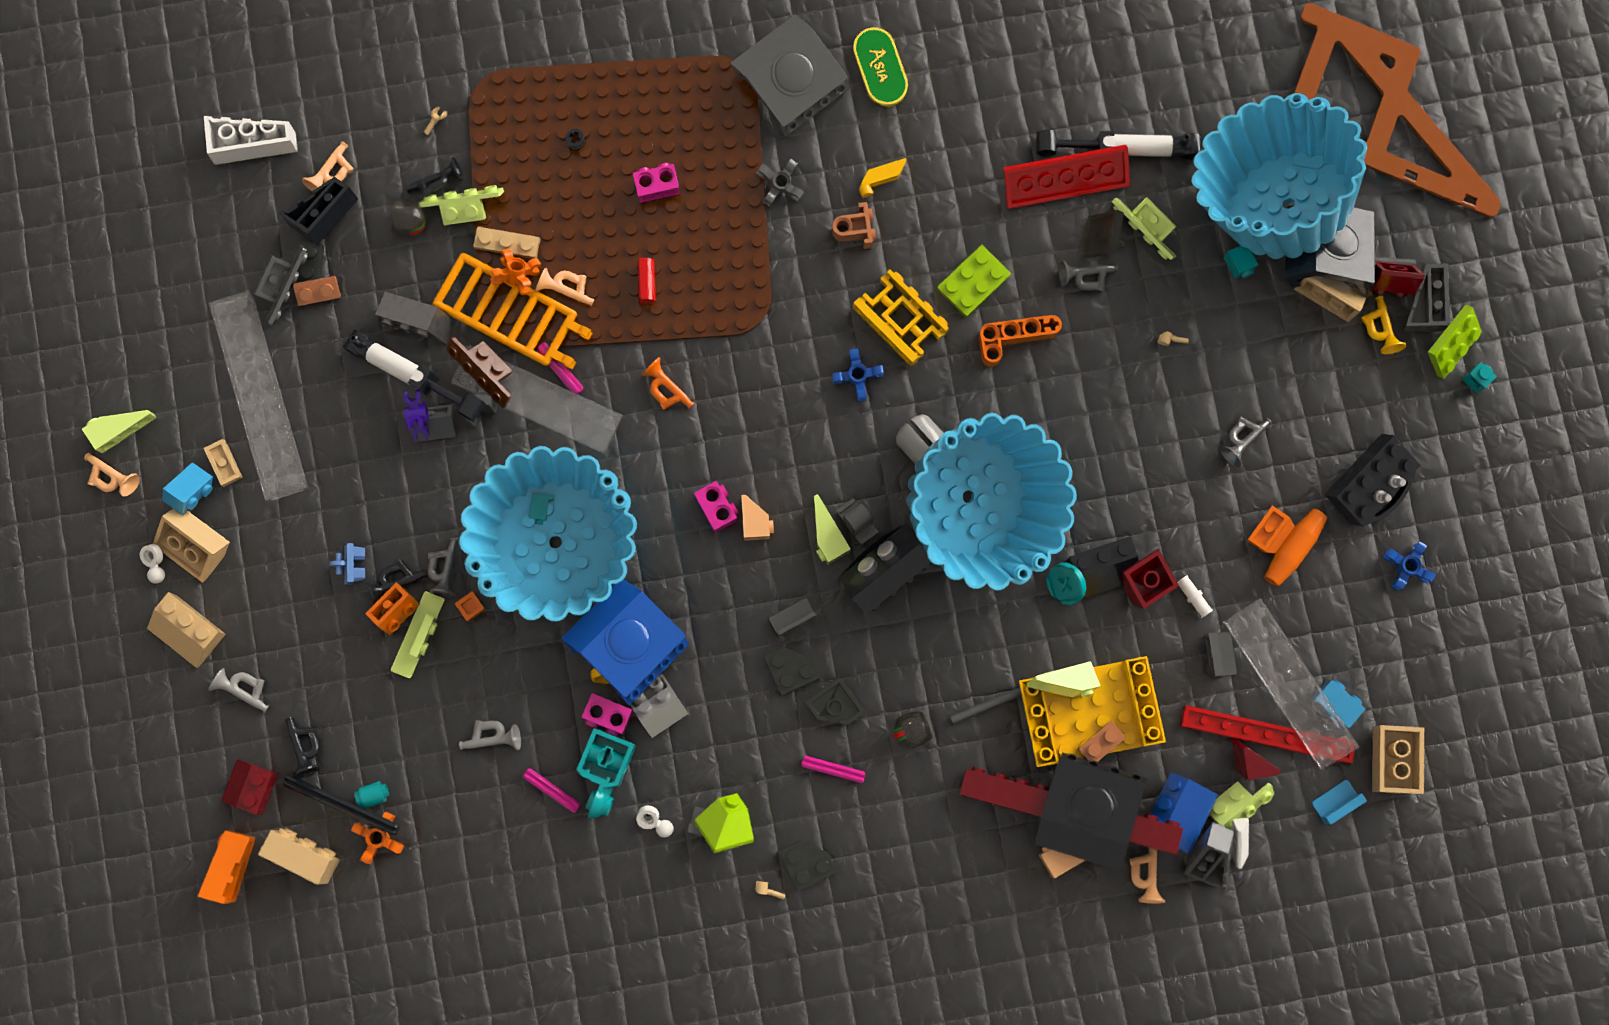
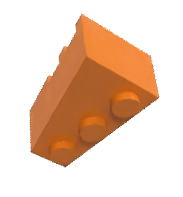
(227, 867)

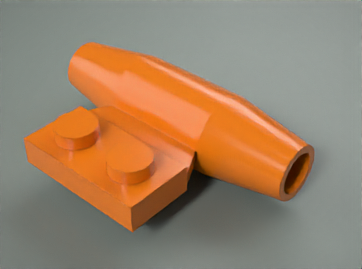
(1288, 542)

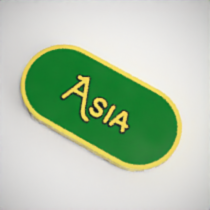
(880, 67)

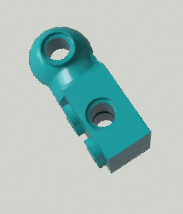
(605, 764)

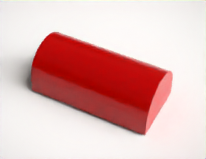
(646, 281)

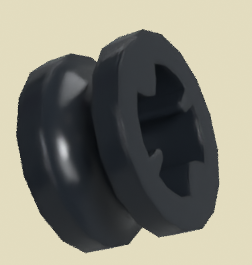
(578, 145)

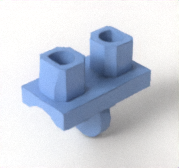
(350, 573)

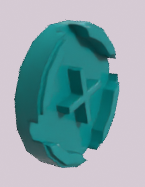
(1066, 583)

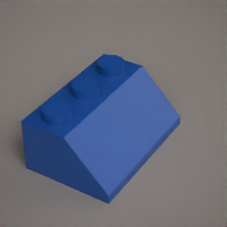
(1186, 804)

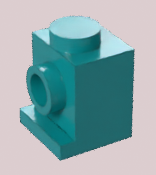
(1481, 374)
(539, 507)

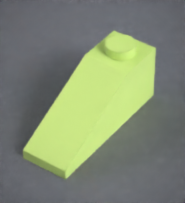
(112, 429)
(829, 538)
(1069, 682)

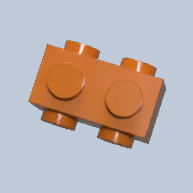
(392, 609)

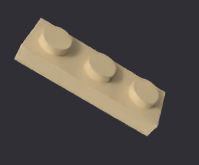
(497, 240)

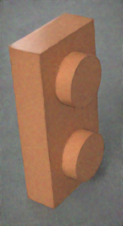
(316, 290)
(1102, 742)

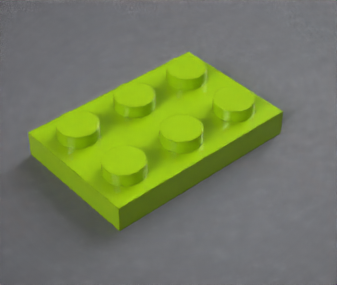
(974, 281)
(1455, 341)

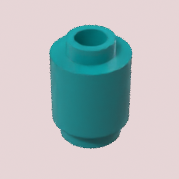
(371, 795)

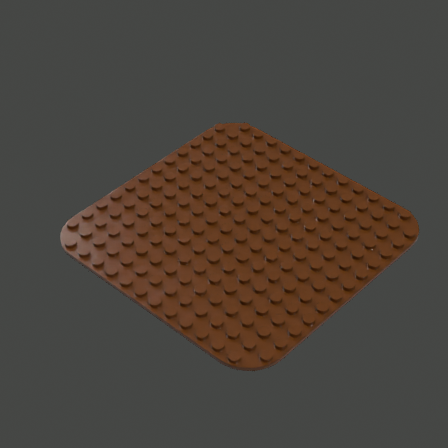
(586, 205)

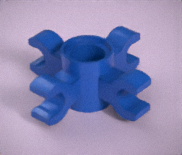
(841, 377)
(1403, 574)

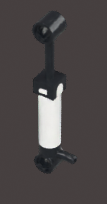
(1138, 145)
(410, 373)

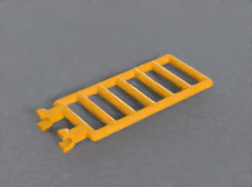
(491, 331)

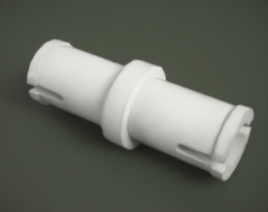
(1194, 596)

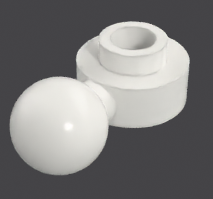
(152, 556)
(663, 828)

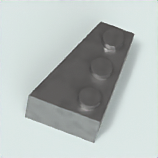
(415, 317)

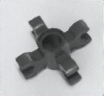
(793, 192)

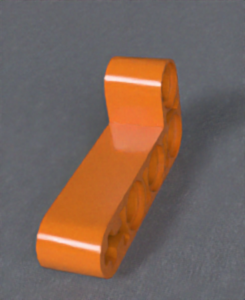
(1021, 335)

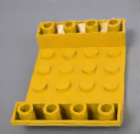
(1066, 722)

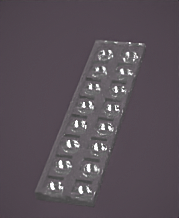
(551, 407)
(1291, 684)

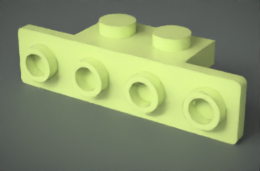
(462, 207)
(1151, 222)
(416, 638)
(1239, 804)

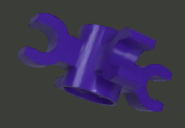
(416, 415)

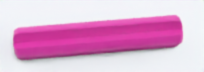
(562, 371)
(833, 769)
(551, 790)

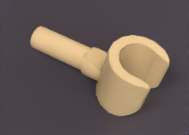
(435, 118)
(1166, 337)
(762, 888)

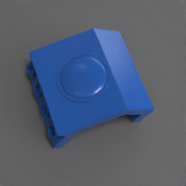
(626, 640)

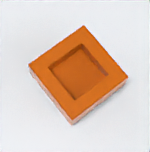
(470, 606)

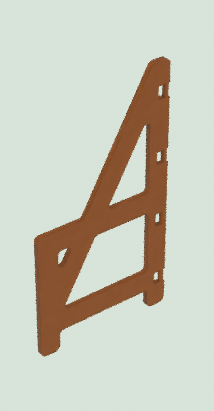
(1365, 48)

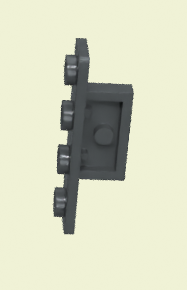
(277, 280)

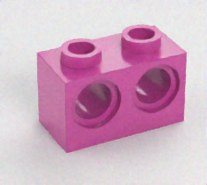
(657, 188)
(712, 508)
(609, 710)

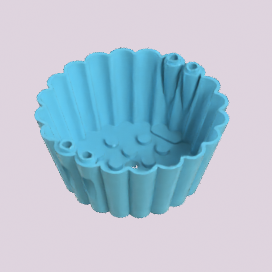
(1277, 157)
(1014, 507)
(515, 553)

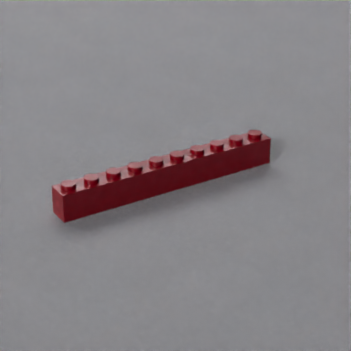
(1032, 800)

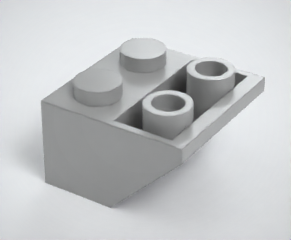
(658, 706)

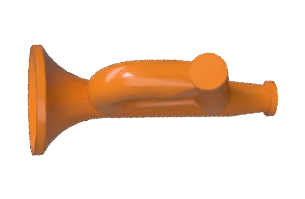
(661, 379)

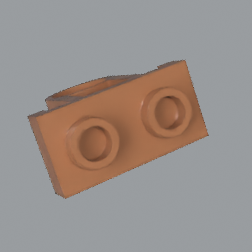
(857, 225)

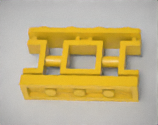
(889, 329)

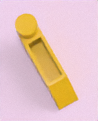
(881, 175)

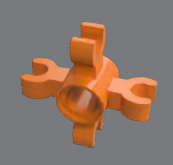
(515, 271)
(372, 848)

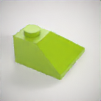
(725, 823)

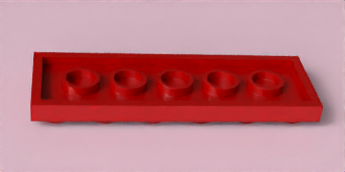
(1066, 176)

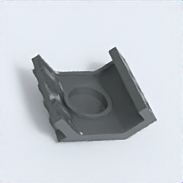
(792, 73)

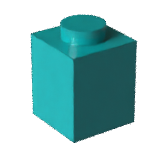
(1240, 262)

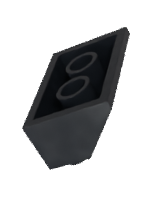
(1104, 565)

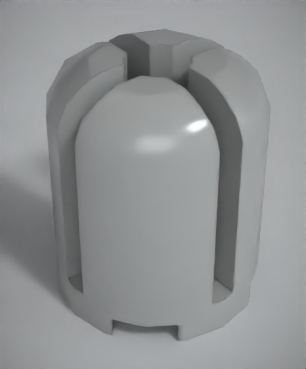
(917, 436)

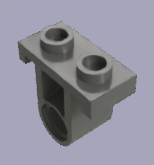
(857, 520)

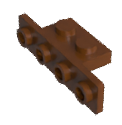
(483, 367)

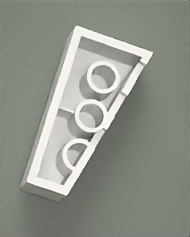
(247, 139)

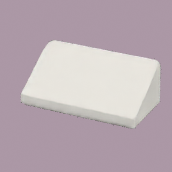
(1240, 841)

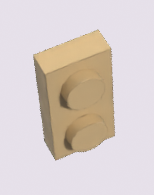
(223, 462)

